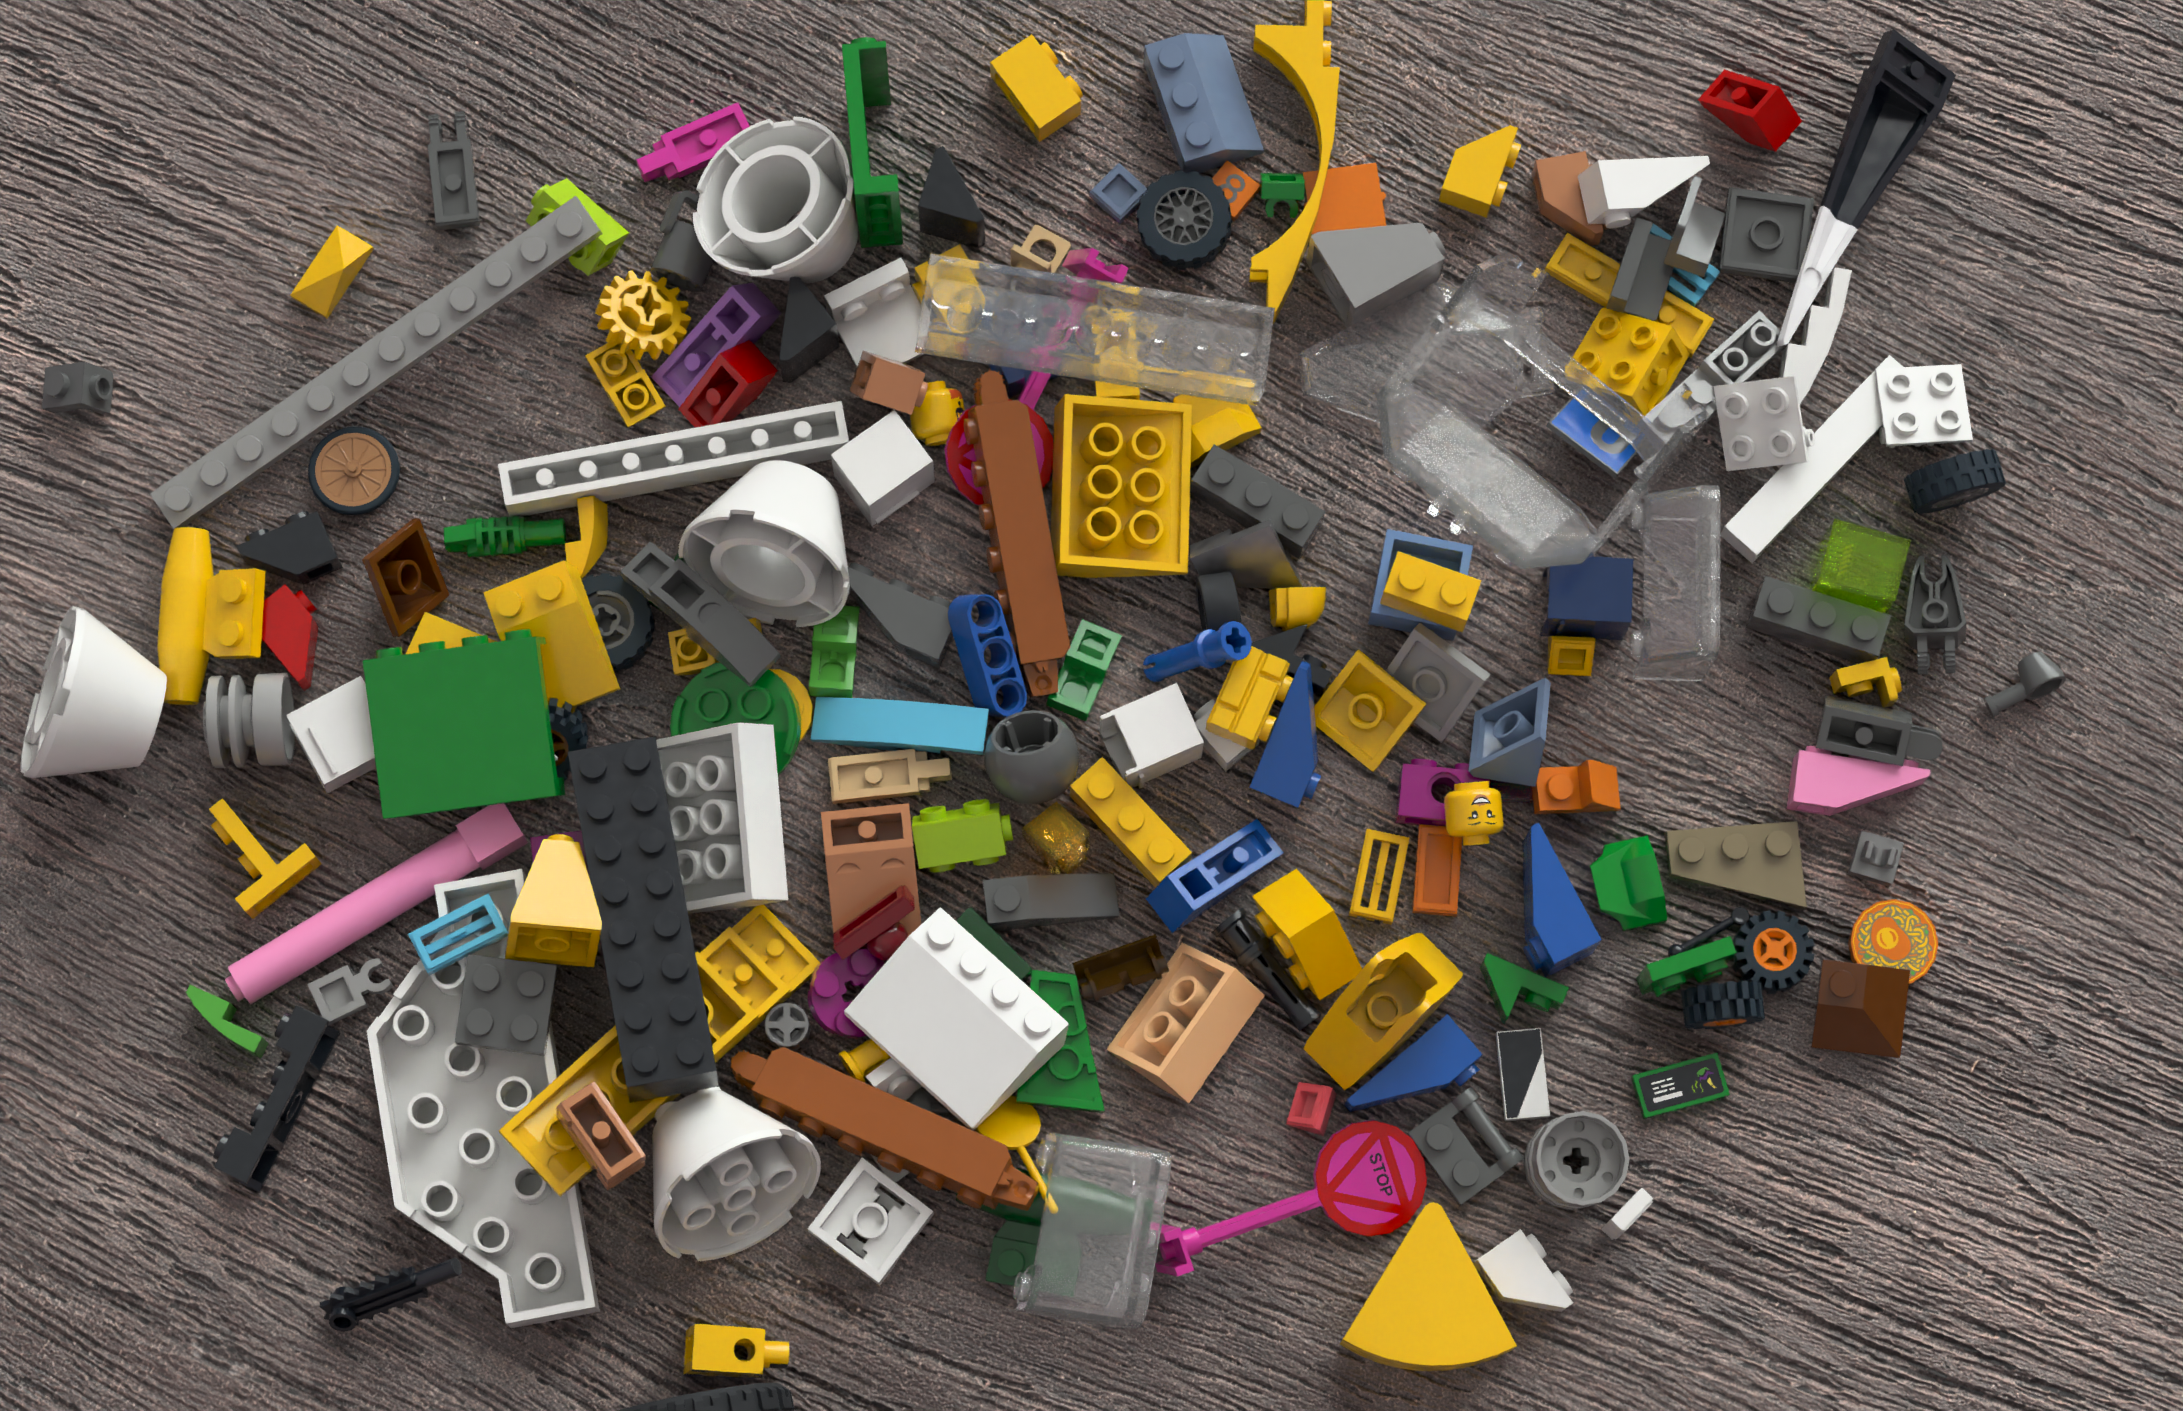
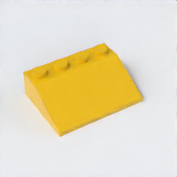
(1120, 487)

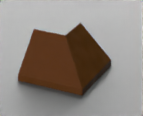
(405, 577)

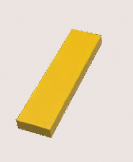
(1595, 275)

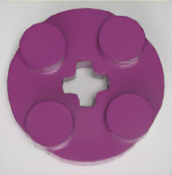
(828, 986)

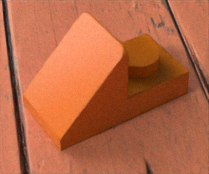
(1577, 789)

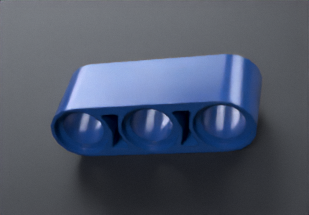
(971, 643)

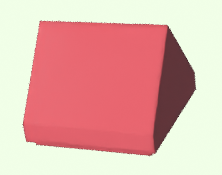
(1311, 1107)

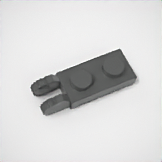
(452, 176)

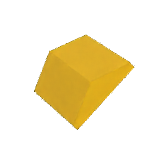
(1367, 711)

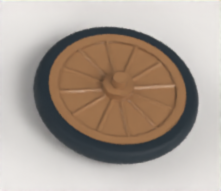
(353, 470)

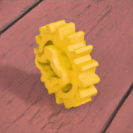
(642, 315)

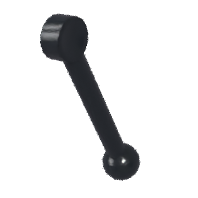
(1738, 917)

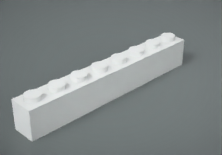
(671, 459)

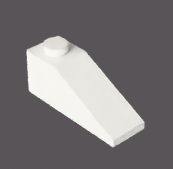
(1624, 187)

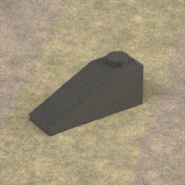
(1049, 900)

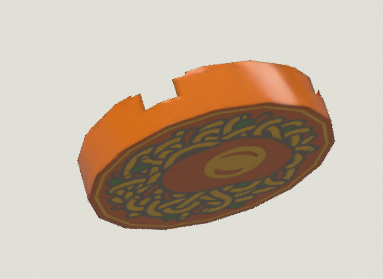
(1894, 937)

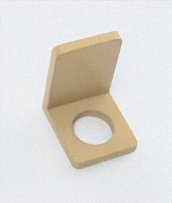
(1023, 258)

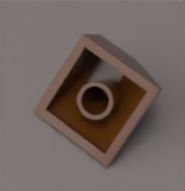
(1860, 1008)

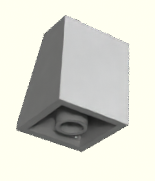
(1374, 266)

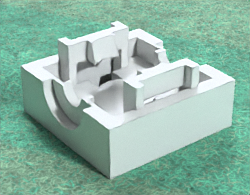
(855, 1209)

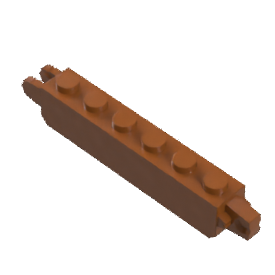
(1018, 532)
(884, 1127)

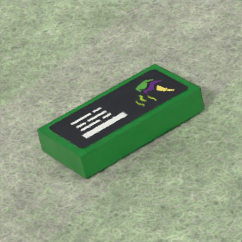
(1680, 1086)

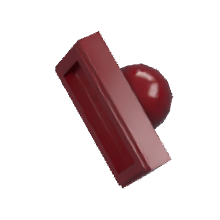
(877, 927)

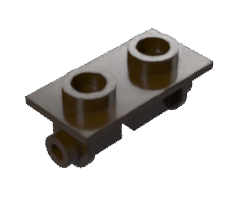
(1120, 966)

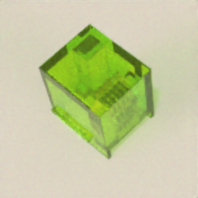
(1860, 565)

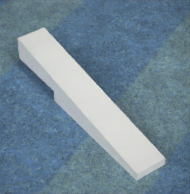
(1799, 483)

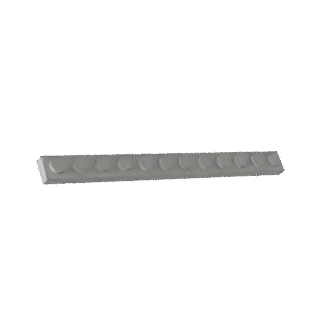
(376, 363)

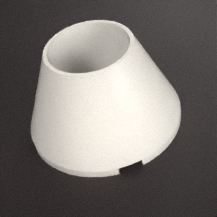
(765, 180)
(773, 545)
(93, 704)

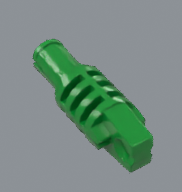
(503, 535)

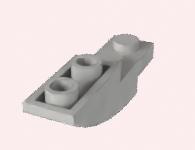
(1732, 362)

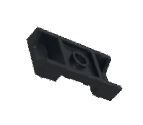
(252, 1156)

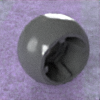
(1031, 757)

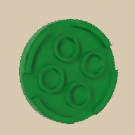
(722, 698)

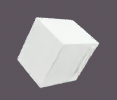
(883, 468)
(336, 734)
(1151, 736)

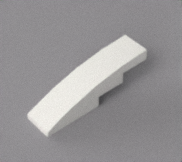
(1818, 333)

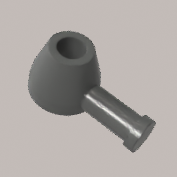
(2037, 679)

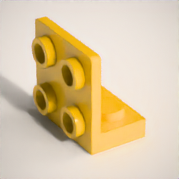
(1633, 357)

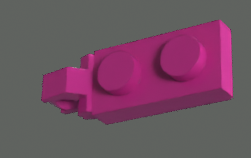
(692, 144)

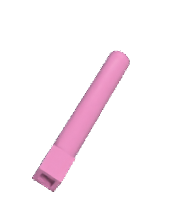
(475, 844)

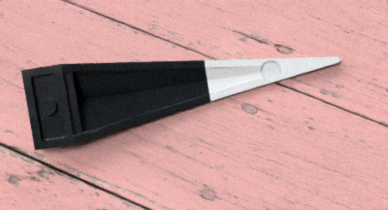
(1887, 119)

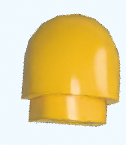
(1296, 606)

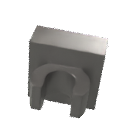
(1875, 858)

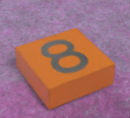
(1237, 187)

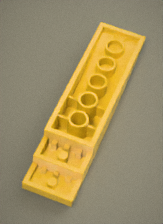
(741, 981)

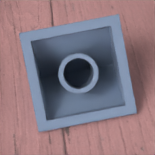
(1511, 736)

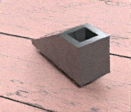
(907, 620)

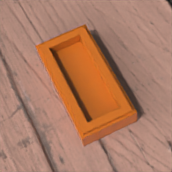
(1436, 871)

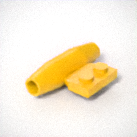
(204, 614)

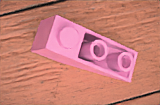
(1835, 783)

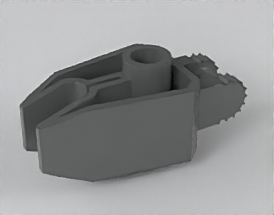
(1936, 621)

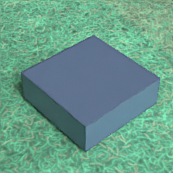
(1118, 193)

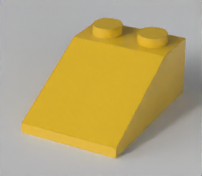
(557, 608)

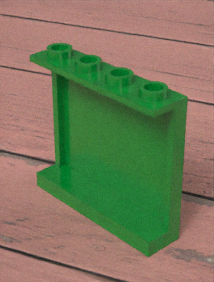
(874, 195)
(461, 725)

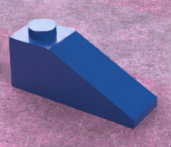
(1292, 749)
(1213, 875)
(1424, 1067)

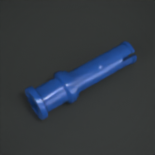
(1207, 650)

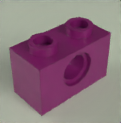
(1415, 798)

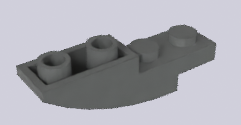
(702, 612)

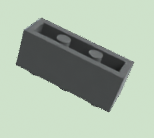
(1254, 498)
(1818, 621)

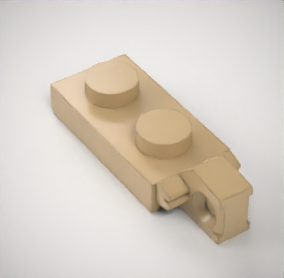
(884, 775)

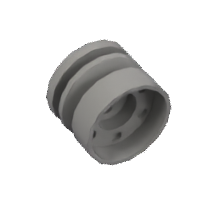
(243, 720)
(1593, 1142)

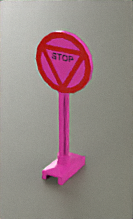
(961, 455)
(1364, 1180)

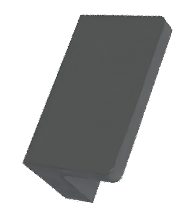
(1694, 234)
(1642, 274)

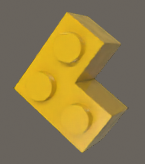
(1307, 933)

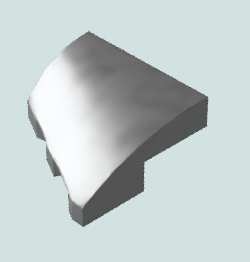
(1251, 556)

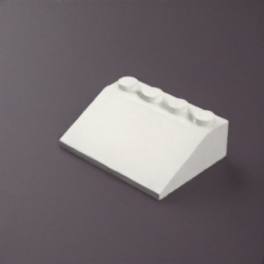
(726, 815)
(957, 1019)

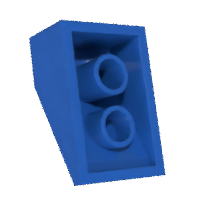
(1554, 916)

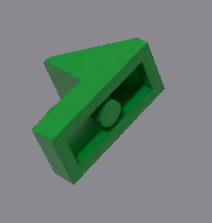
(1508, 980)

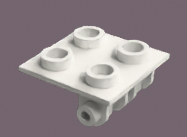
(1923, 406)
(1762, 424)

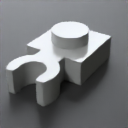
(342, 993)

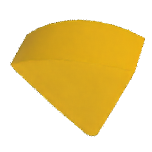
(1382, 1008)
(1429, 1305)

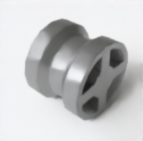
(787, 1018)

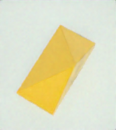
(332, 272)

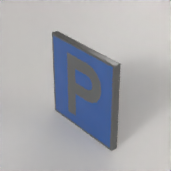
(1592, 437)

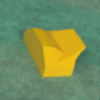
(1218, 424)

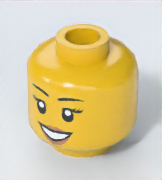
(1473, 812)

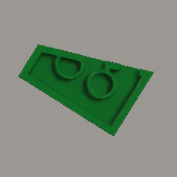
(1069, 1075)

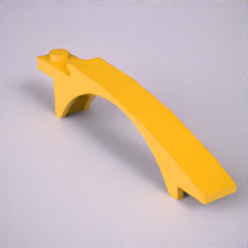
(1306, 64)

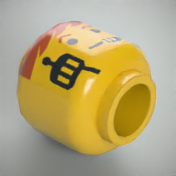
(937, 414)

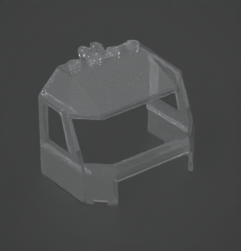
(1482, 479)

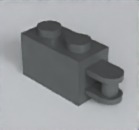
(1874, 732)

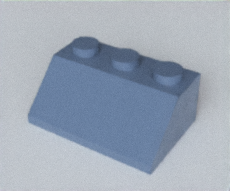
(1201, 101)

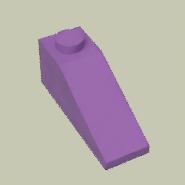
(736, 318)

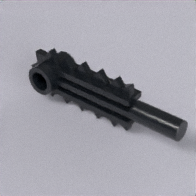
(353, 1304)

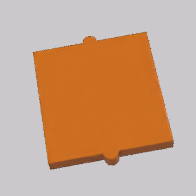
(1348, 199)

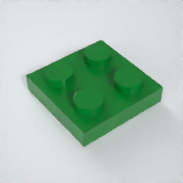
(1701, 962)

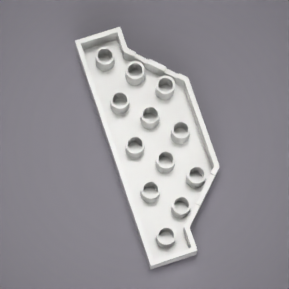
(443, 1136)

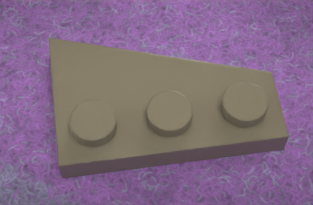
(1742, 859)

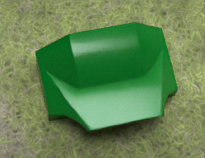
(1630, 884)

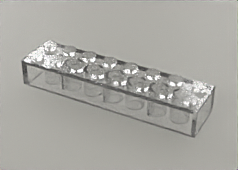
(1094, 330)

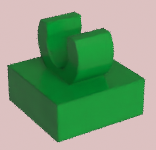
(1282, 187)

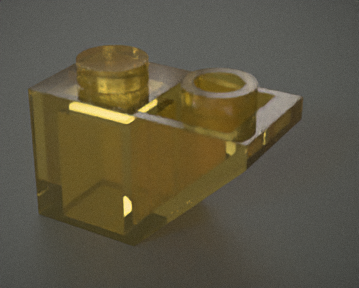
(1058, 839)

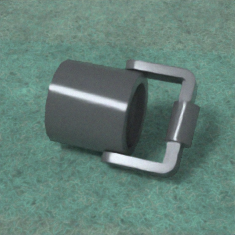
(680, 252)

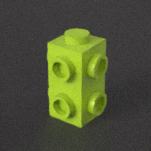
(602, 249)
(961, 835)

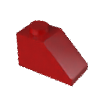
(1751, 109)
(728, 385)
(291, 632)

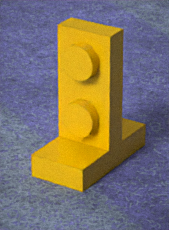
(275, 877)

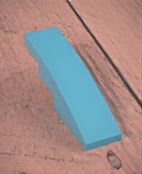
(899, 725)

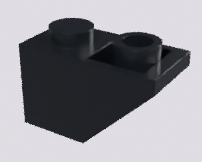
(294, 551)

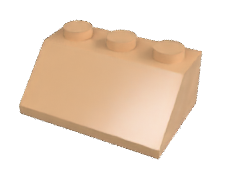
(1186, 1022)

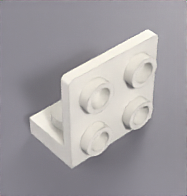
(878, 314)

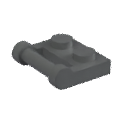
(1452, 1154)

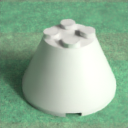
(725, 1174)

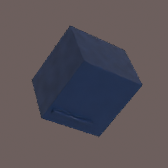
(1590, 599)

